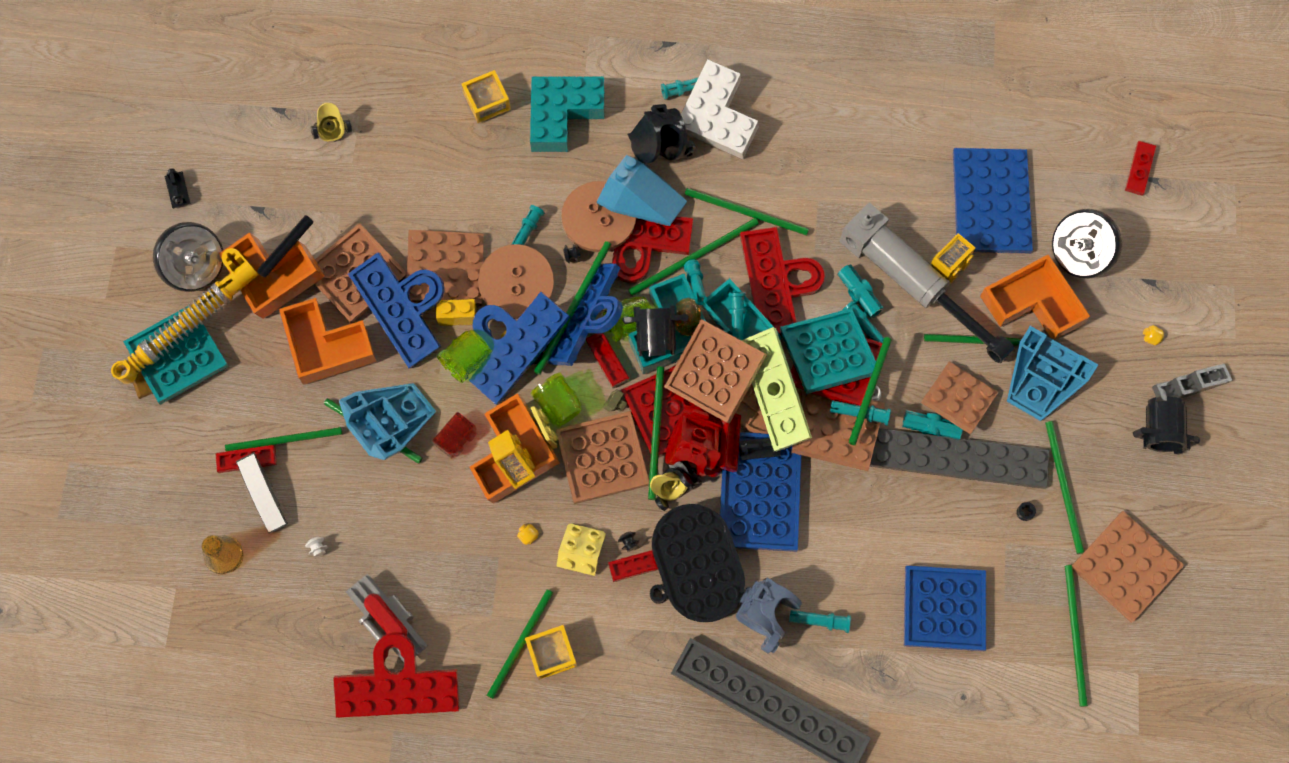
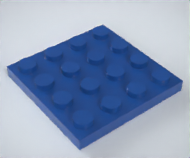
(945, 608)

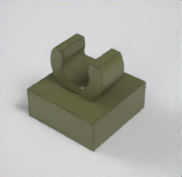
(614, 401)

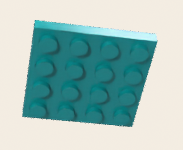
(828, 350)
(184, 365)

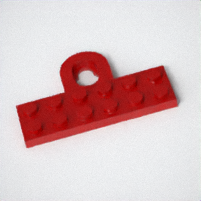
(652, 237)
(769, 272)
(396, 691)

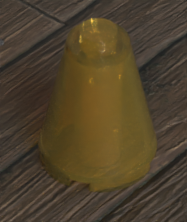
(222, 553)

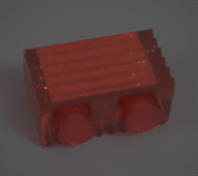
(455, 435)

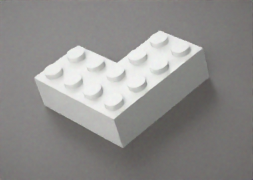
(708, 113)

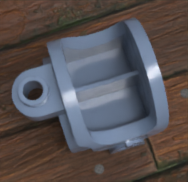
(759, 608)

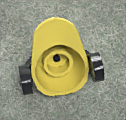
(330, 123)
(669, 486)

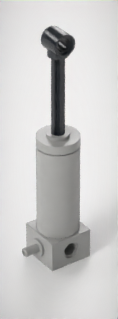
(870, 236)

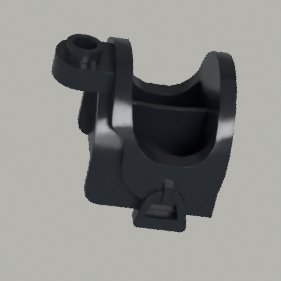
(661, 133)

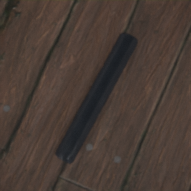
(283, 248)

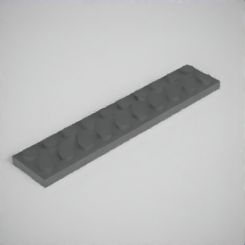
(961, 458)
(769, 705)

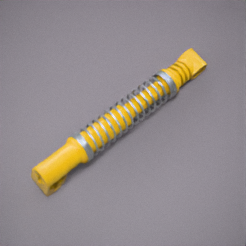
(220, 294)

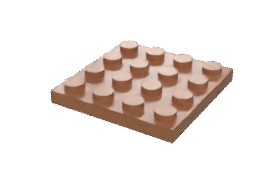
(452, 256)
(340, 260)
(715, 371)
(832, 433)
(602, 457)
(1127, 566)

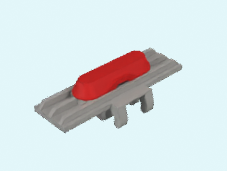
(386, 612)

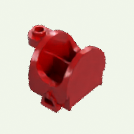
(695, 441)

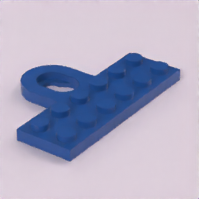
(395, 310)
(584, 318)
(518, 348)

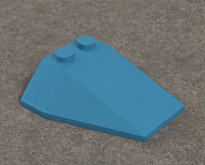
(641, 193)
(1046, 374)
(386, 417)

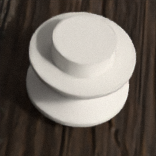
(316, 546)

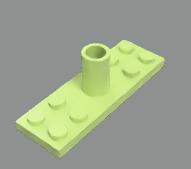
(778, 393)

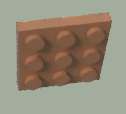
(959, 397)

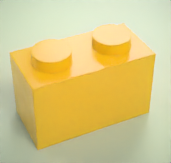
(456, 312)

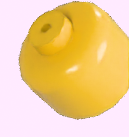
(1153, 335)
(527, 534)

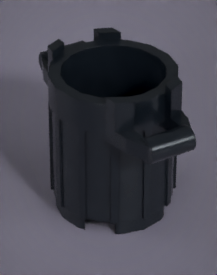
(655, 329)
(1166, 426)

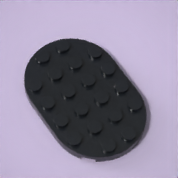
(698, 563)

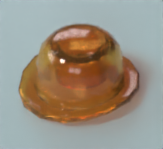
(688, 307)

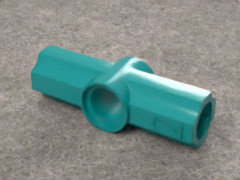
(860, 290)
(931, 424)

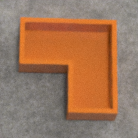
(287, 280)
(1038, 289)
(323, 352)
(518, 419)

